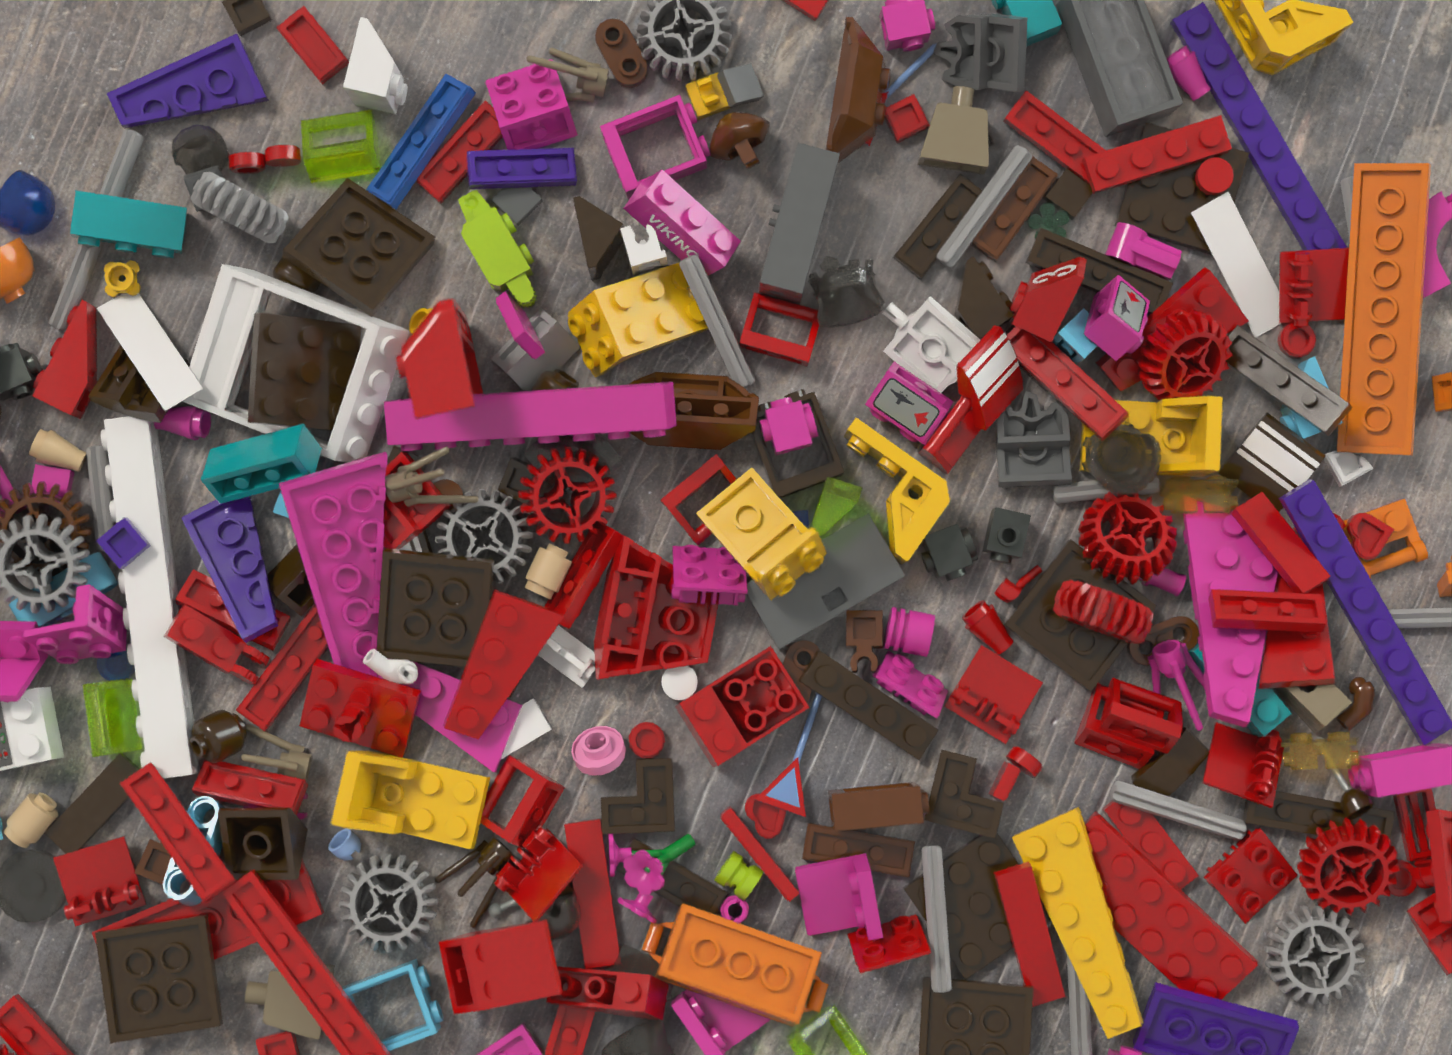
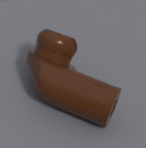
(1362, 703)

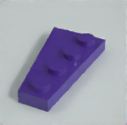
(194, 85)
(235, 560)

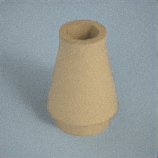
(56, 451)

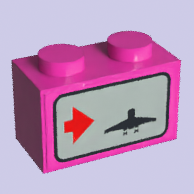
(1117, 318)
(908, 404)

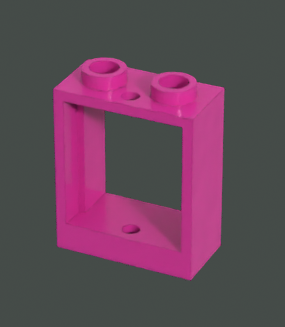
(686, 117)
(1403, 770)

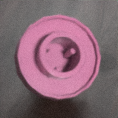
(598, 750)

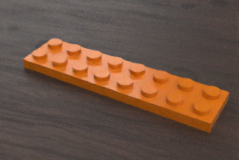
(1384, 307)

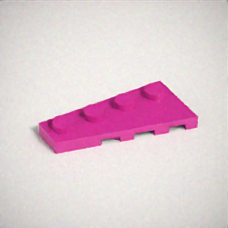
(434, 703)

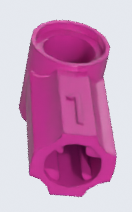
(1136, 249)

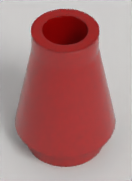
(987, 626)

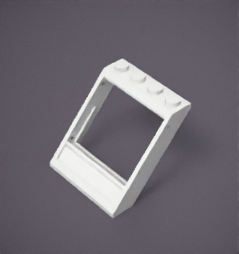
(227, 347)

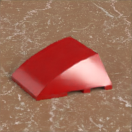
(640, 621)

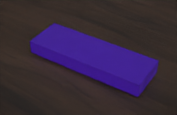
(521, 168)

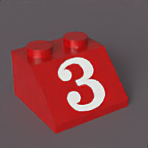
(1046, 297)

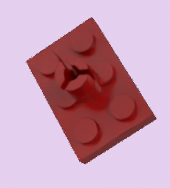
(359, 708)
(1438, 870)

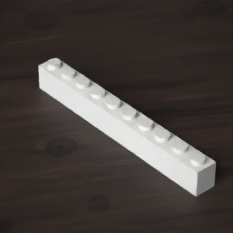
(150, 597)

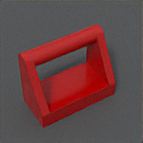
(773, 346)
(951, 436)
(688, 488)
(1138, 725)
(1110, 745)
(533, 808)

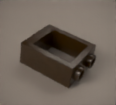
(809, 478)

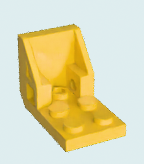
(1284, 33)
(1183, 427)
(907, 518)
(410, 798)

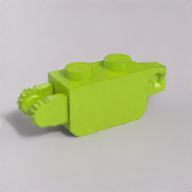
(495, 249)

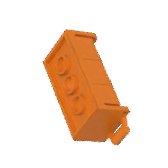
(737, 965)

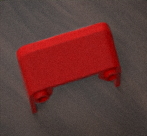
(441, 362)

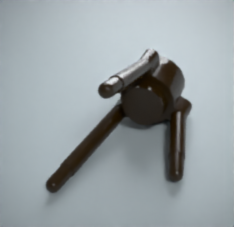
(493, 859)

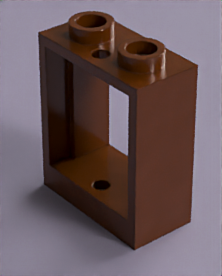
(877, 806)

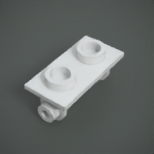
(569, 656)

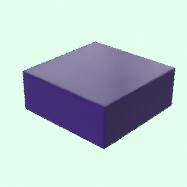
(123, 543)

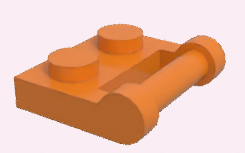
(1400, 519)

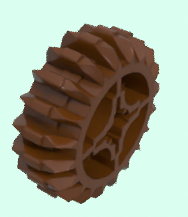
(32, 501)

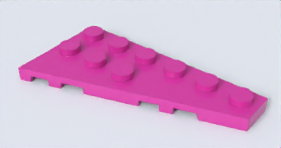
(341, 546)
(1226, 559)

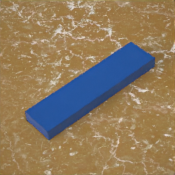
(421, 141)

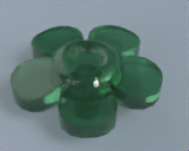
(1049, 221)

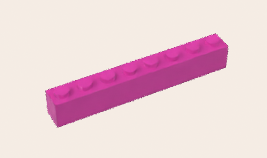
(538, 414)

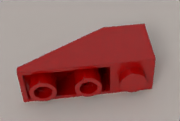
(73, 364)
(612, 992)

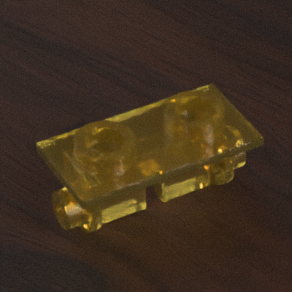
(1182, 493)
(1305, 751)

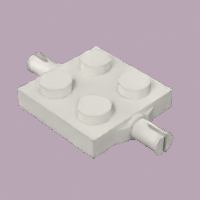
(929, 343)

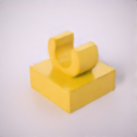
(706, 96)

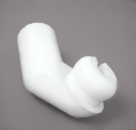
(391, 669)

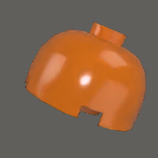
(15, 269)

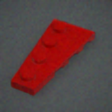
(1200, 293)
(500, 656)
(1297, 656)

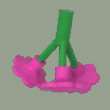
(644, 871)

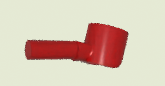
(1009, 591)

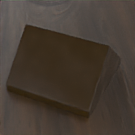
(599, 236)
(262, 841)

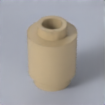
(548, 571)
(31, 819)

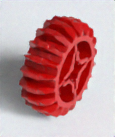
(1184, 356)
(551, 498)
(1123, 549)
(1103, 611)
(1330, 885)

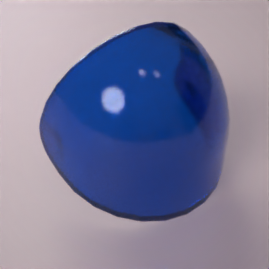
(25, 204)

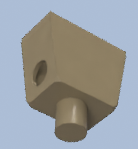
(957, 135)
(1317, 706)
(283, 1006)

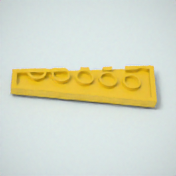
(1077, 907)

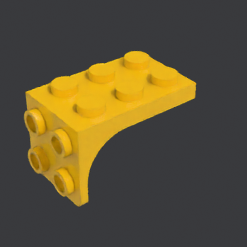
(634, 317)
(763, 534)

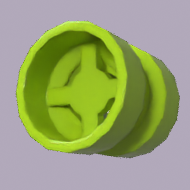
(737, 874)

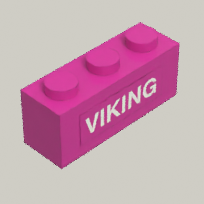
(681, 222)

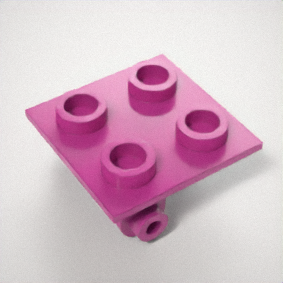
(707, 571)
(924, 691)

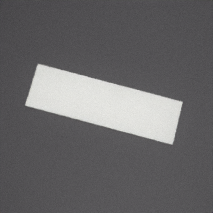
(1239, 262)
(150, 349)

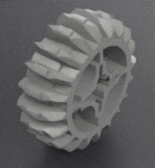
(671, 38)
(239, 207)
(494, 524)
(44, 578)
(399, 916)
(1343, 951)

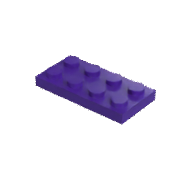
(1202, 1025)

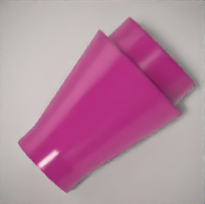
(1188, 73)
(186, 422)

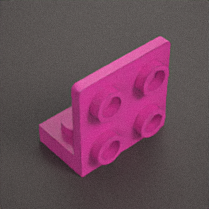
(531, 108)
(94, 633)
(18, 659)
(839, 896)
(714, 1023)

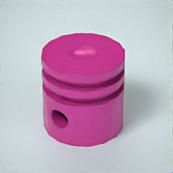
(909, 631)

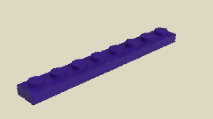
(1256, 131)
(1367, 612)

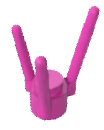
(1170, 659)

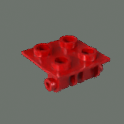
(1312, 285)
(993, 694)
(1244, 764)
(539, 874)
(1250, 874)
(99, 881)
(901, 941)

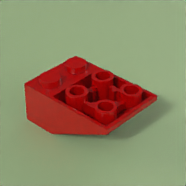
(742, 707)
(500, 967)

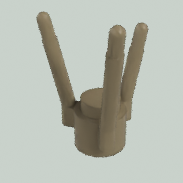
(590, 75)
(407, 483)
(291, 764)

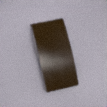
(1171, 770)

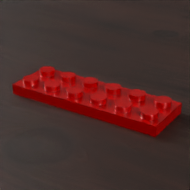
(1163, 919)
(226, 928)

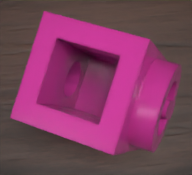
(906, 24)
(789, 425)

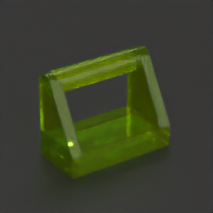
(342, 158)
(834, 502)
(111, 717)
(800, 1045)

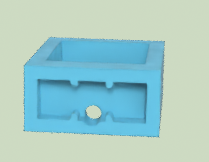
(420, 981)

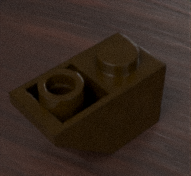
(978, 301)

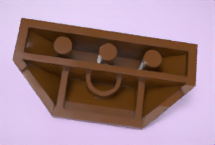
(857, 92)
(708, 410)

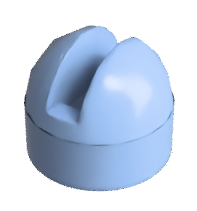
(345, 844)

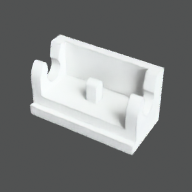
(645, 255)

